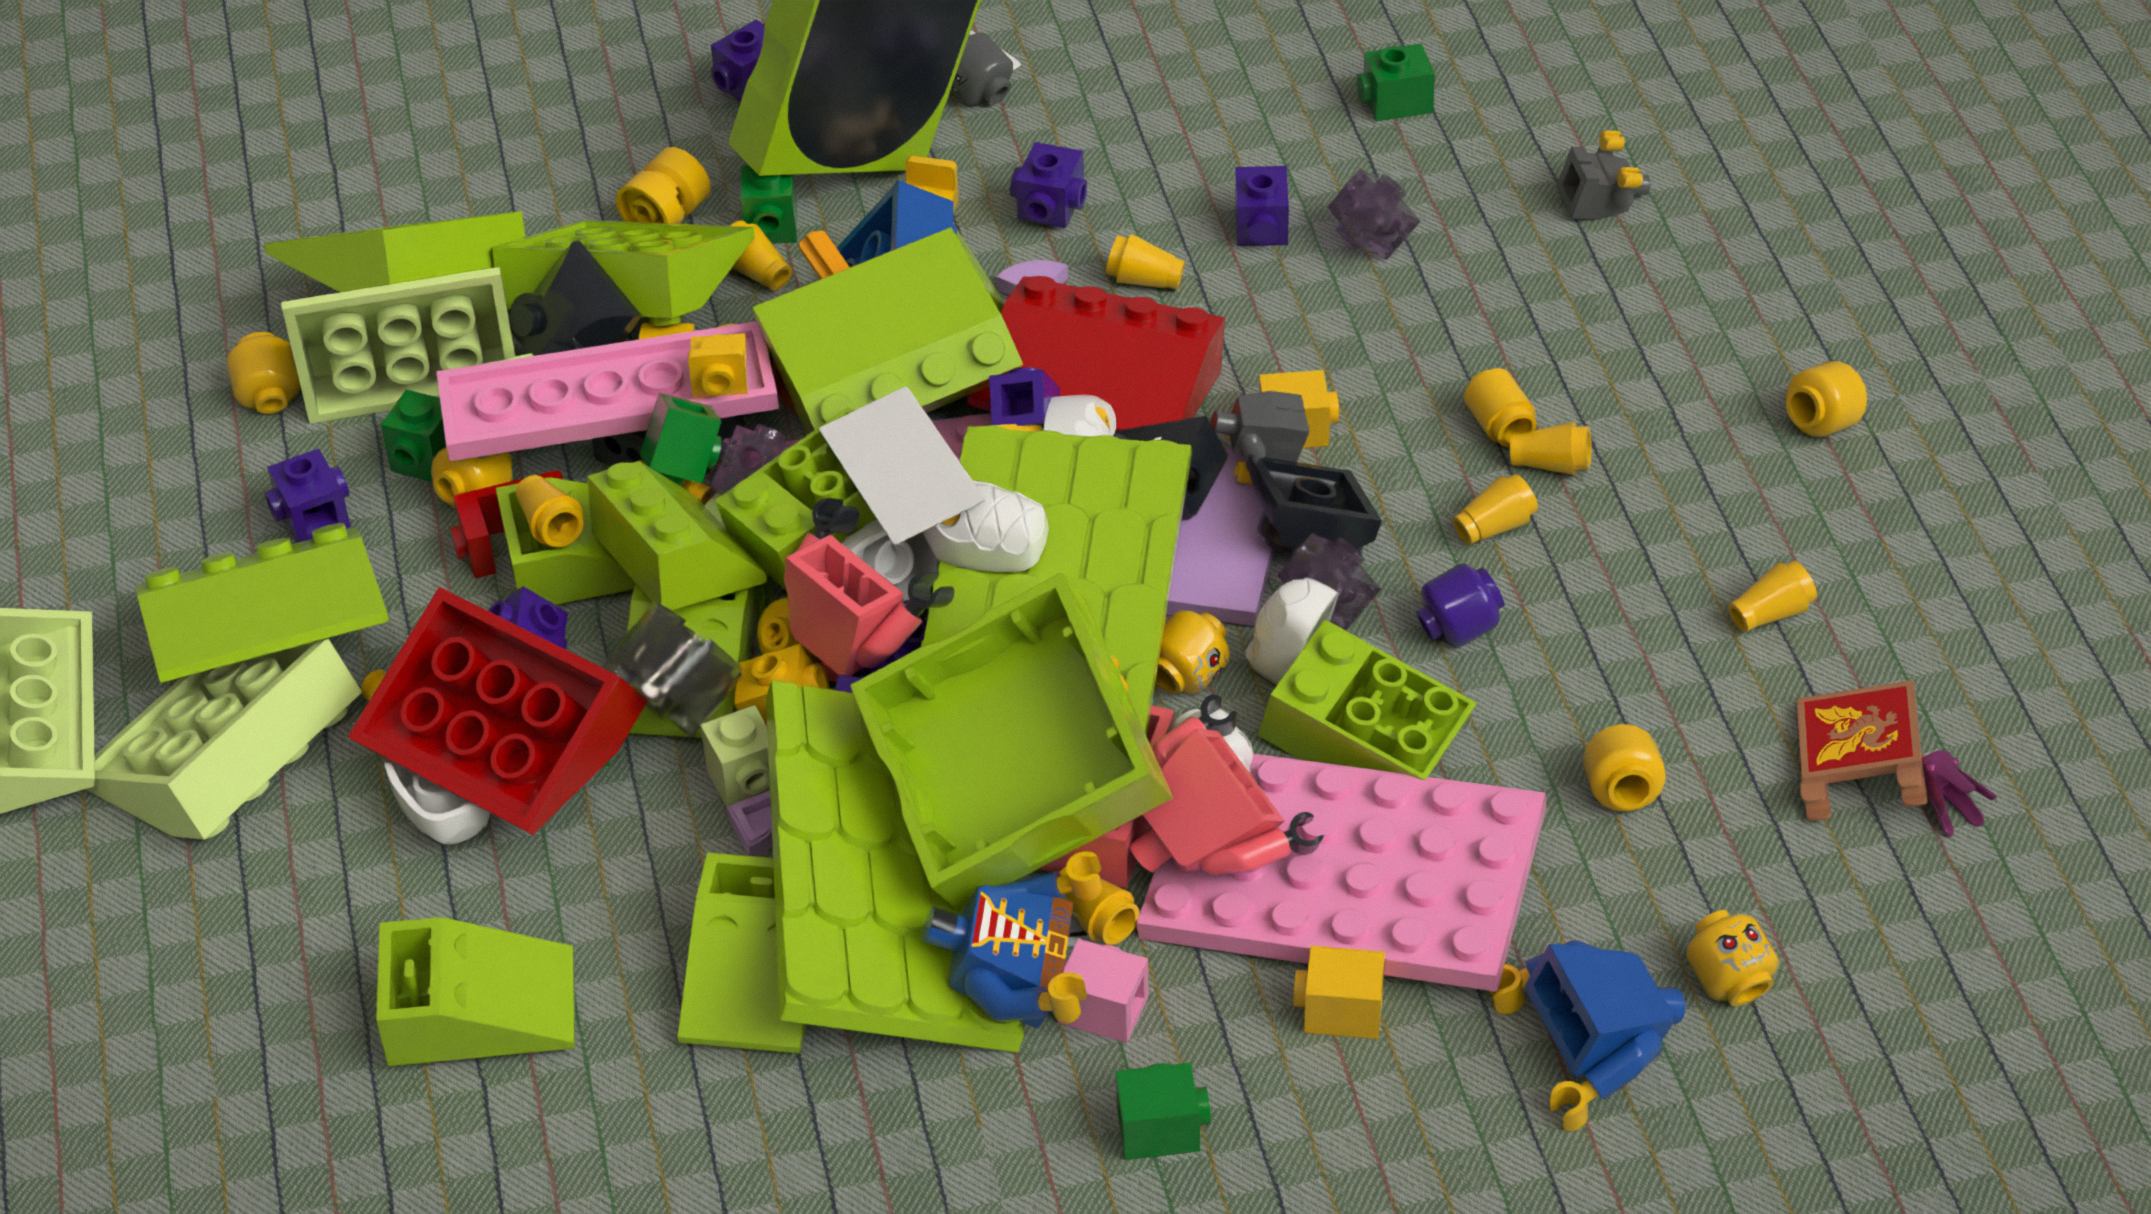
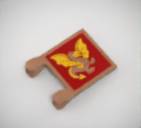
(1859, 737)

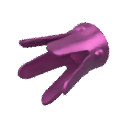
(1947, 780)

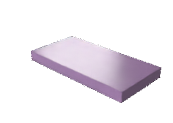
(1221, 554)

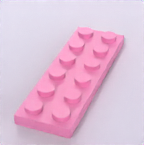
(585, 393)

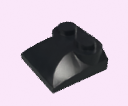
(572, 307)
(1310, 500)

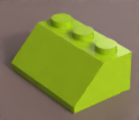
(666, 538)

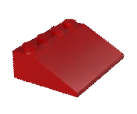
(1130, 352)
(496, 713)

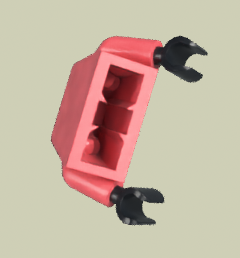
(845, 606)
(1217, 808)

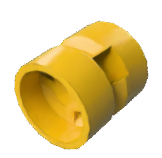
(665, 189)

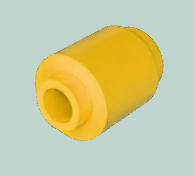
(1499, 405)

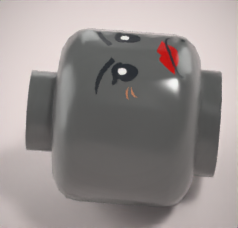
(982, 72)

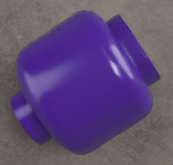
(1460, 605)

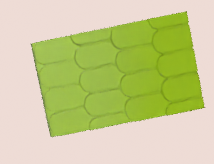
(1110, 532)
(854, 886)

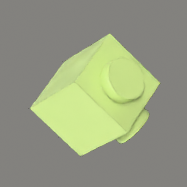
(737, 754)

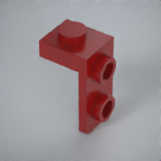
(477, 519)

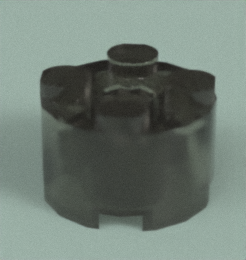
(674, 668)

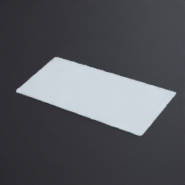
(901, 465)

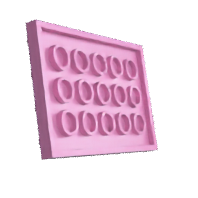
(1401, 870)

